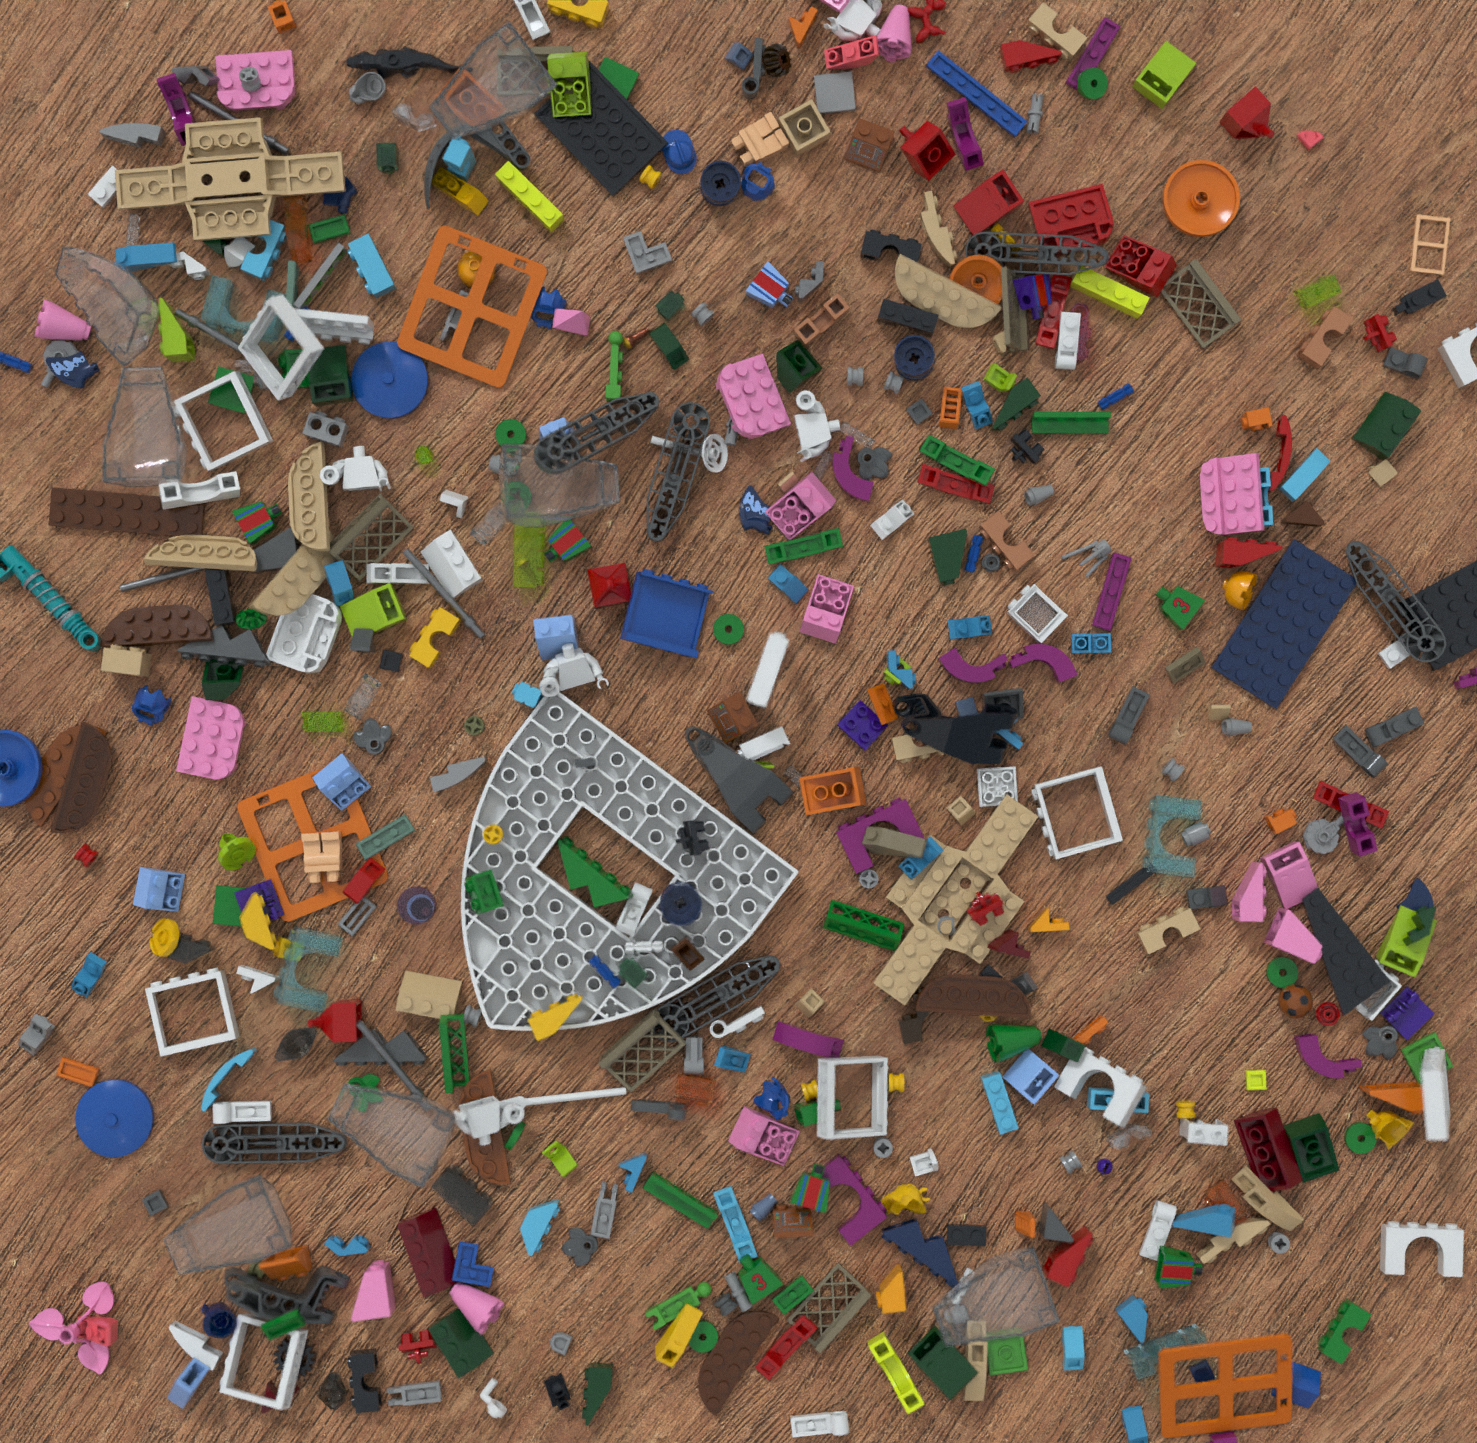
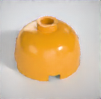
(468, 268)
(1239, 588)

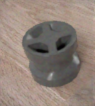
(725, 1304)

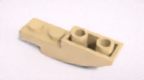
(938, 237)
(1268, 1204)
(1242, 1235)
(977, 1355)

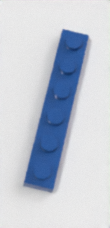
(976, 94)

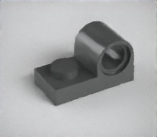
(1406, 364)

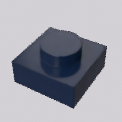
(1201, 1372)

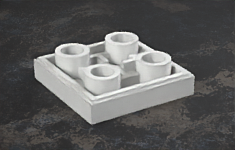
(995, 784)

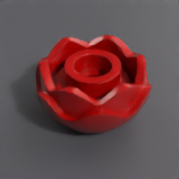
(1333, 1016)

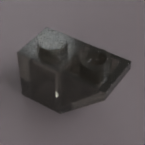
(190, 949)

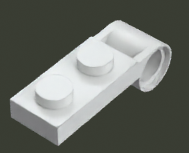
(1067, 341)
(634, 909)
(739, 1024)
(242, 1111)
(1158, 1229)
(820, 1423)

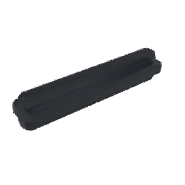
(1127, 886)

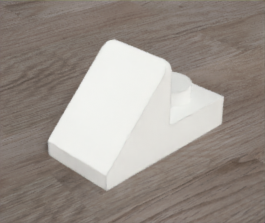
(261, 978)

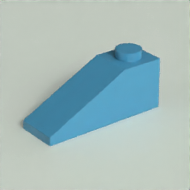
(146, 256)
(1212, 1220)

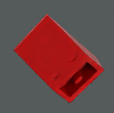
(989, 203)
(1141, 265)
(1234, 554)
(1066, 1257)

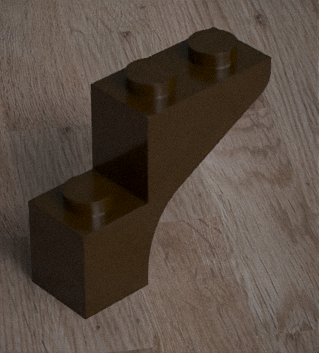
(911, 1025)

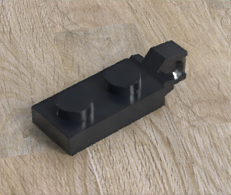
(1420, 298)

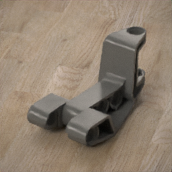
(738, 778)
(252, 1295)

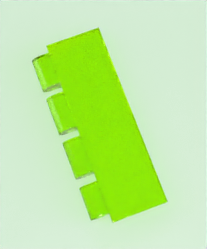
(526, 557)

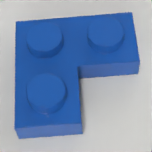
(465, 1268)

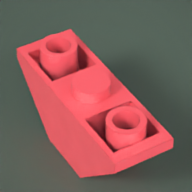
(852, 54)
(99, 1329)

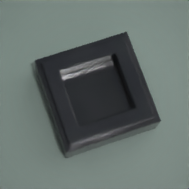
(391, 661)

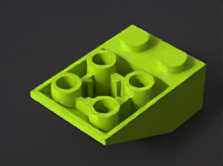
(576, 66)
(1163, 74)
(176, 341)
(374, 610)
(1393, 949)

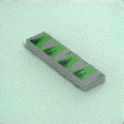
(320, 276)

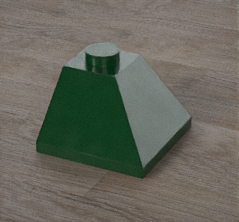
(795, 366)
(221, 679)

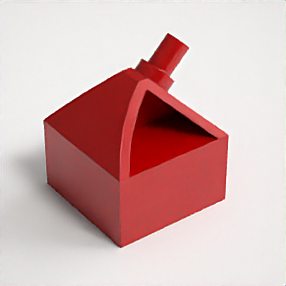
(1249, 117)
(926, 149)
(609, 585)
(340, 1021)

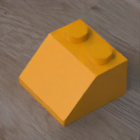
(891, 1292)

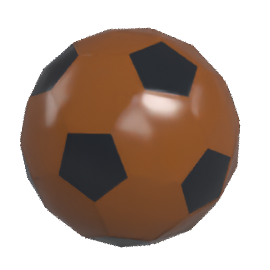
(1295, 1001)

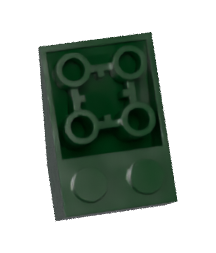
(331, 377)
(943, 1363)

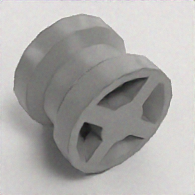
(250, 79)
(702, 314)
(855, 376)
(893, 382)
(1172, 769)
(871, 878)
(472, 1015)
(884, 1145)
(1070, 1162)
(1276, 1239)

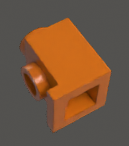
(284, 23)
(1256, 419)
(1281, 820)

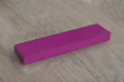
(1095, 50)
(1111, 591)

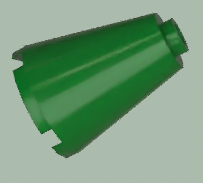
(1010, 1040)

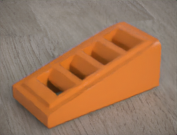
(950, 420)
(1025, 1223)

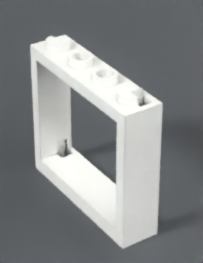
(249, 347)
(250, 408)
(767, 670)
(1106, 804)
(227, 1005)
(1436, 1094)
(825, 1102)
(290, 1369)

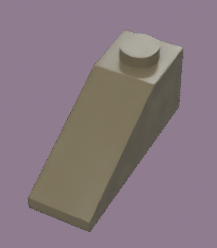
(893, 843)

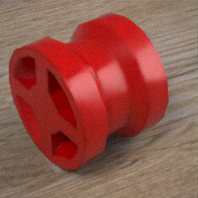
(86, 855)

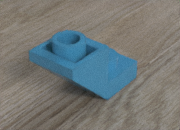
(976, 405)
(339, 582)
(969, 627)
(906, 676)
(913, 866)
(89, 975)
(357, 1245)
(1134, 1425)

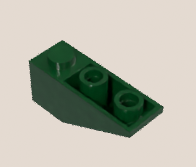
(1019, 398)
(599, 1383)

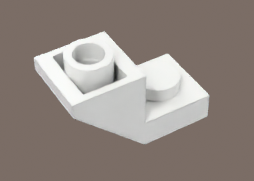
(194, 268)
(892, 519)

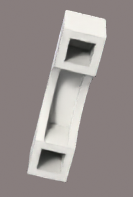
(182, 494)

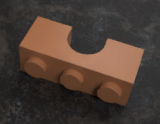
(826, 317)
(1333, 322)
(1014, 555)

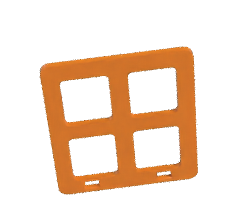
(471, 307)
(269, 859)
(1225, 1385)

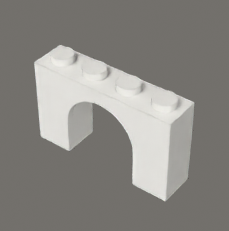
(1458, 357)
(1126, 1089)
(1397, 1237)

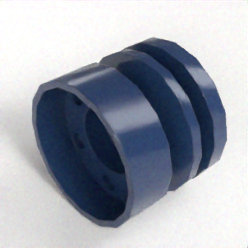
(720, 172)
(917, 347)
(687, 912)

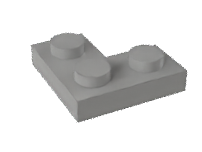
(643, 258)

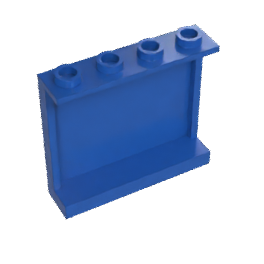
(665, 613)

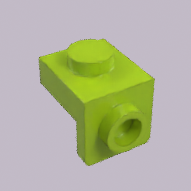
(999, 378)

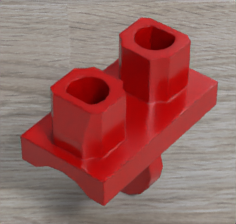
(1377, 333)
(984, 905)
(409, 1345)

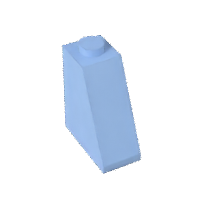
(188, 1383)

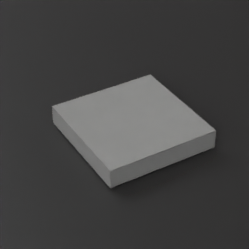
(834, 93)

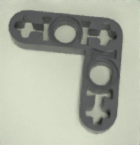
(675, 1110)

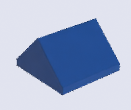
(1304, 1385)

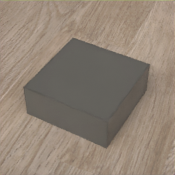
(919, 411)
(584, 762)
(155, 1202)

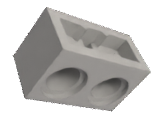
(324, 433)

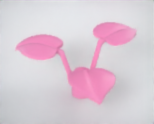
(50, 1326)

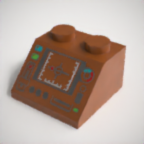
(869, 145)
(732, 717)
(792, 1221)

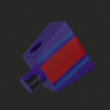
(1033, 293)

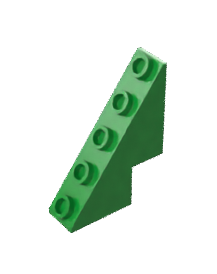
(585, 871)

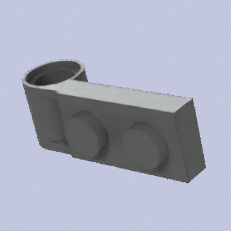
(758, 71)
(1128, 715)
(1394, 726)
(1359, 752)

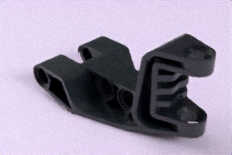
(962, 736)

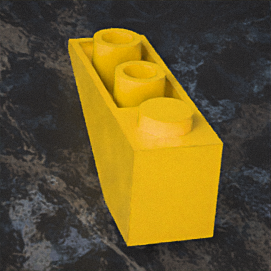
(459, 191)
(548, 1022)
(677, 1336)

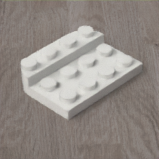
(338, 325)
(306, 635)

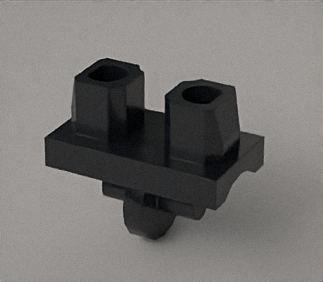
(1031, 454)
(690, 838)
(557, 1391)

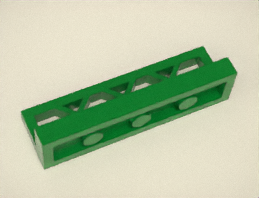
(1070, 422)
(862, 929)
(447, 1055)
(680, 1199)

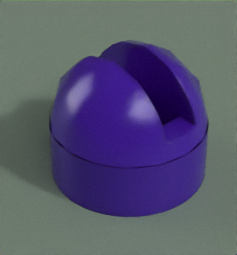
(1101, 1164)

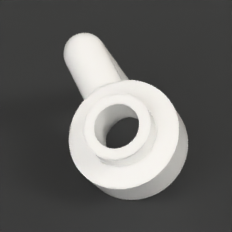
(495, 1407)

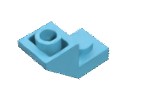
(1073, 1348)

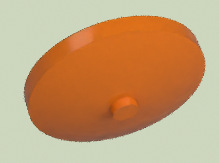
(1201, 198)

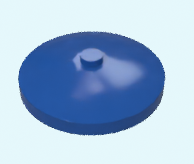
(389, 380)
(18, 767)
(114, 1118)

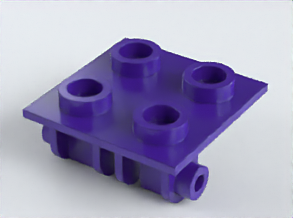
(862, 725)
(267, 890)
(1407, 1012)

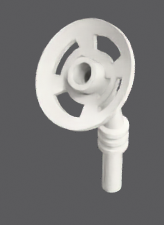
(707, 453)

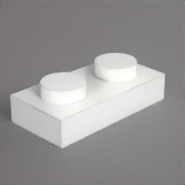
(105, 188)
(1394, 653)

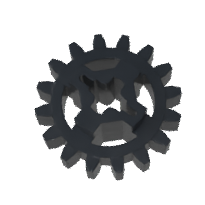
(307, 1351)

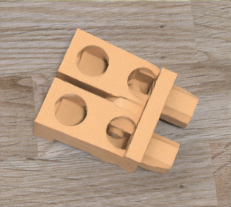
(760, 140)
(322, 854)

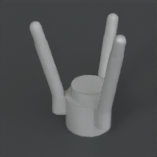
(1100, 550)

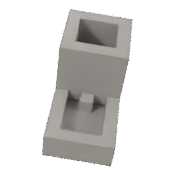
(36, 1034)

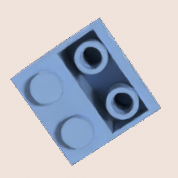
(341, 782)
(158, 889)
(1030, 1076)

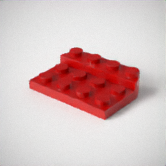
(1074, 213)

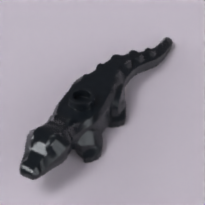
(398, 61)

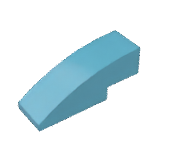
(1304, 475)

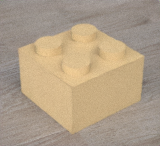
(804, 127)
(131, 662)

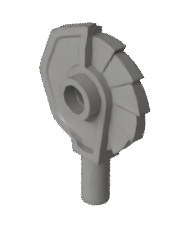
(56, 349)
(1322, 835)

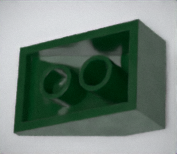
(1312, 1147)

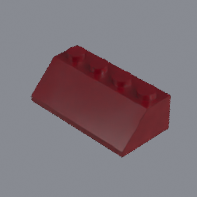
(1268, 1149)
(428, 1251)

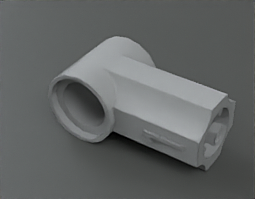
(694, 1061)

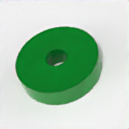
(1084, 83)
(507, 426)
(728, 620)
(1275, 966)
(516, 1132)
(1351, 1138)
(709, 1342)

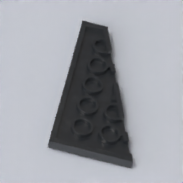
(1347, 962)

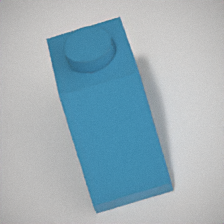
(1134, 1316)

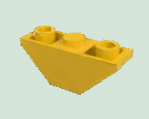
(256, 923)

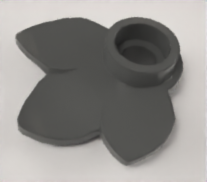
(875, 465)
(372, 733)
(1378, 1043)
(577, 1247)

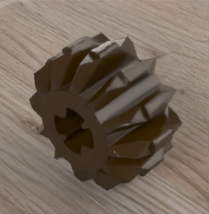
(776, 60)

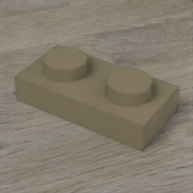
(1185, 665)

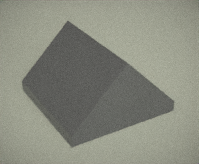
(1006, 697)
(1052, 1227)

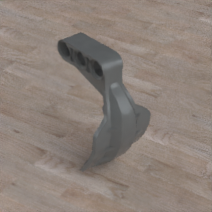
(486, 137)

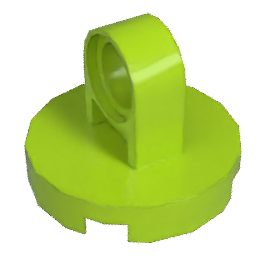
(235, 851)

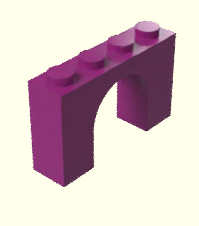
(852, 835)
(869, 1212)

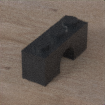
(875, 243)
(914, 318)
(219, 591)
(365, 1397)

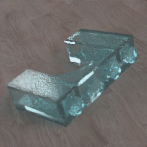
(217, 311)
(1158, 859)
(303, 942)
(1145, 1355)

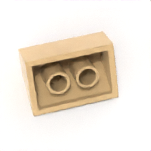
(428, 995)

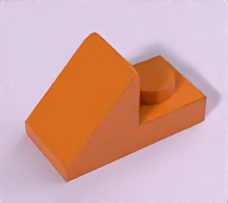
(800, 30)

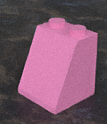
(1293, 937)
(376, 1293)

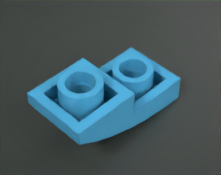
(1092, 643)

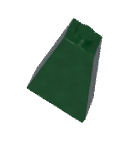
(947, 555)

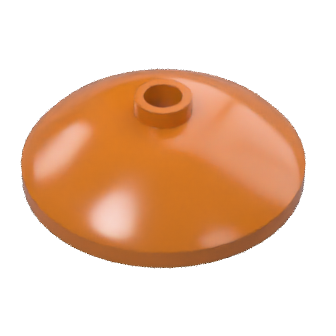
(979, 266)

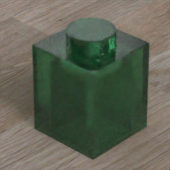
(387, 157)
(670, 305)
(632, 972)

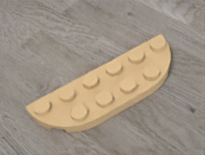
(942, 296)
(309, 499)
(203, 552)
(294, 582)

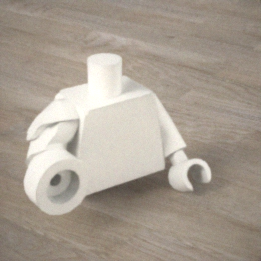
(856, 20)
(813, 427)
(359, 472)
(571, 670)
(485, 1117)

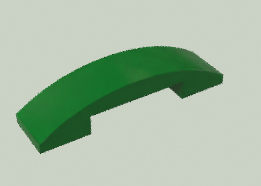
(957, 461)
(803, 546)

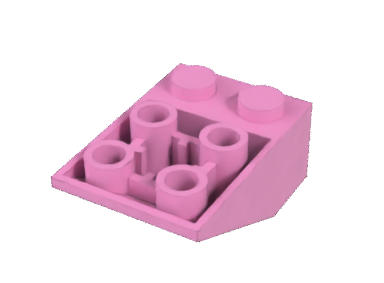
(801, 506)
(826, 609)
(1290, 873)
(1248, 899)
(763, 1136)

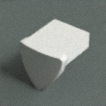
(236, 251)
(456, 500)
(924, 1162)

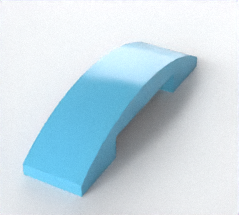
(211, 1094)
(735, 1222)

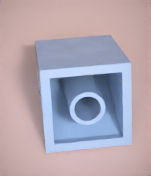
(553, 634)

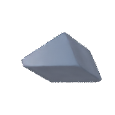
(739, 55)
(966, 707)

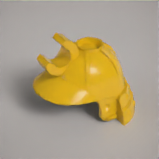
(1389, 1126)
(905, 1197)

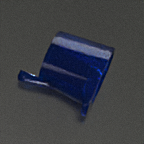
(218, 1320)

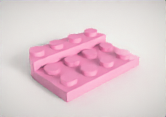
(276, 78)
(752, 397)
(1232, 494)
(211, 739)

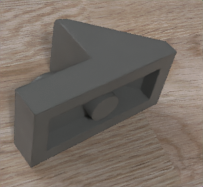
(363, 641)
(1206, 897)

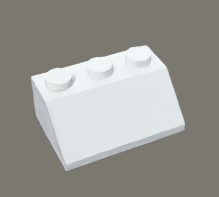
(451, 564)

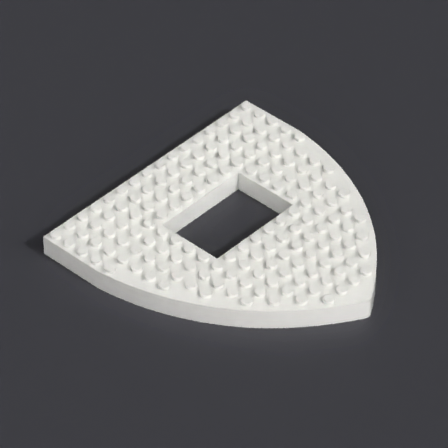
(544, 934)

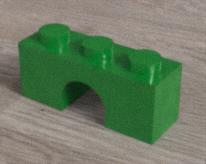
(1348, 1316)

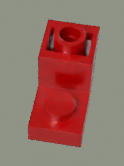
(363, 880)

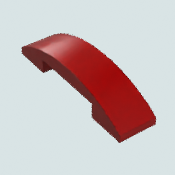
(1049, 325)
(1284, 431)
(954, 484)
(1329, 796)
(785, 1346)

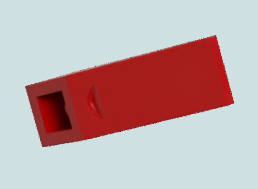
(1025, 54)

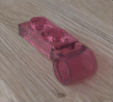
(1084, 332)

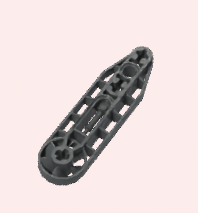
(1046, 253)
(606, 426)
(671, 480)
(1389, 592)
(724, 992)
(284, 1140)

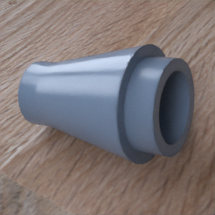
(763, 1207)

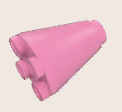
(895, 35)
(60, 324)
(476, 1306)

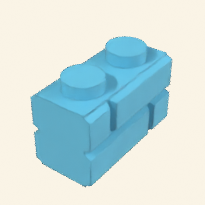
(527, 694)

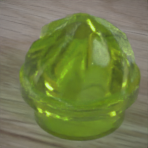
(423, 455)

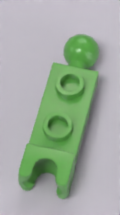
(614, 390)
(672, 1306)

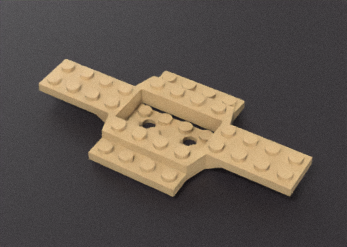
(225, 152)
(978, 863)

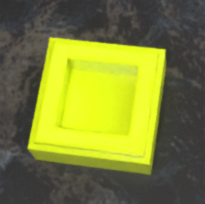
(1255, 1079)

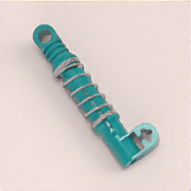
(34, 581)

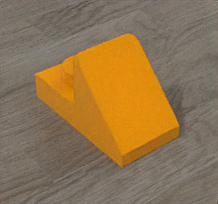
(1043, 924)

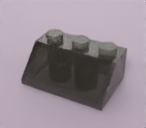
(462, 1194)

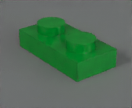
(792, 1294)

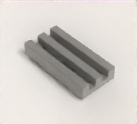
(361, 922)

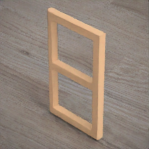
(1427, 244)

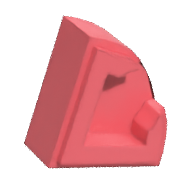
(1309, 138)

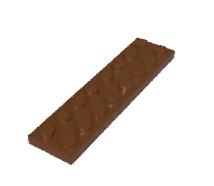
(123, 513)

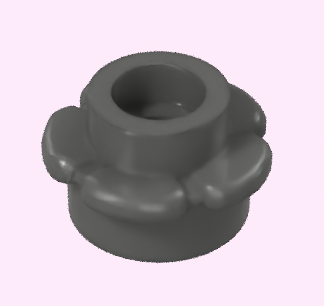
(996, 562)

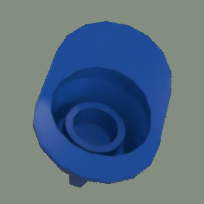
(679, 152)

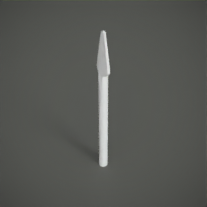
(520, 1100)

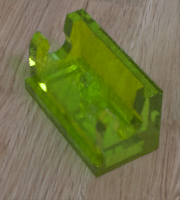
(1318, 291)
(323, 721)

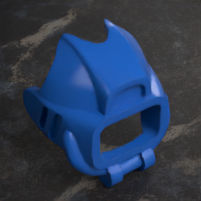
(752, 190)
(547, 303)
(151, 703)
(773, 1094)

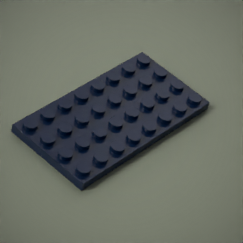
(1284, 624)

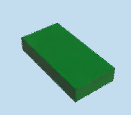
(329, 229)
(283, 1324)

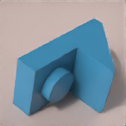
(788, 584)
(1012, 738)
(732, 1059)
(634, 1165)

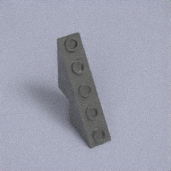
(241, 649)
(401, 1048)

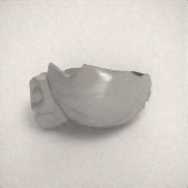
(367, 88)

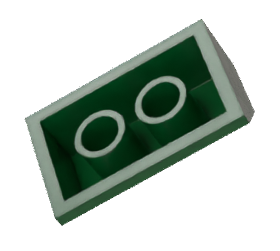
(1386, 425)
(460, 1342)

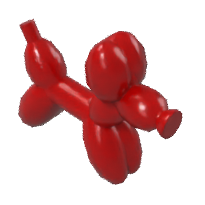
(919, 13)

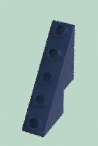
(926, 1251)

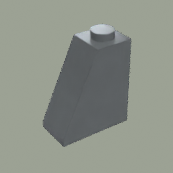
(276, 551)

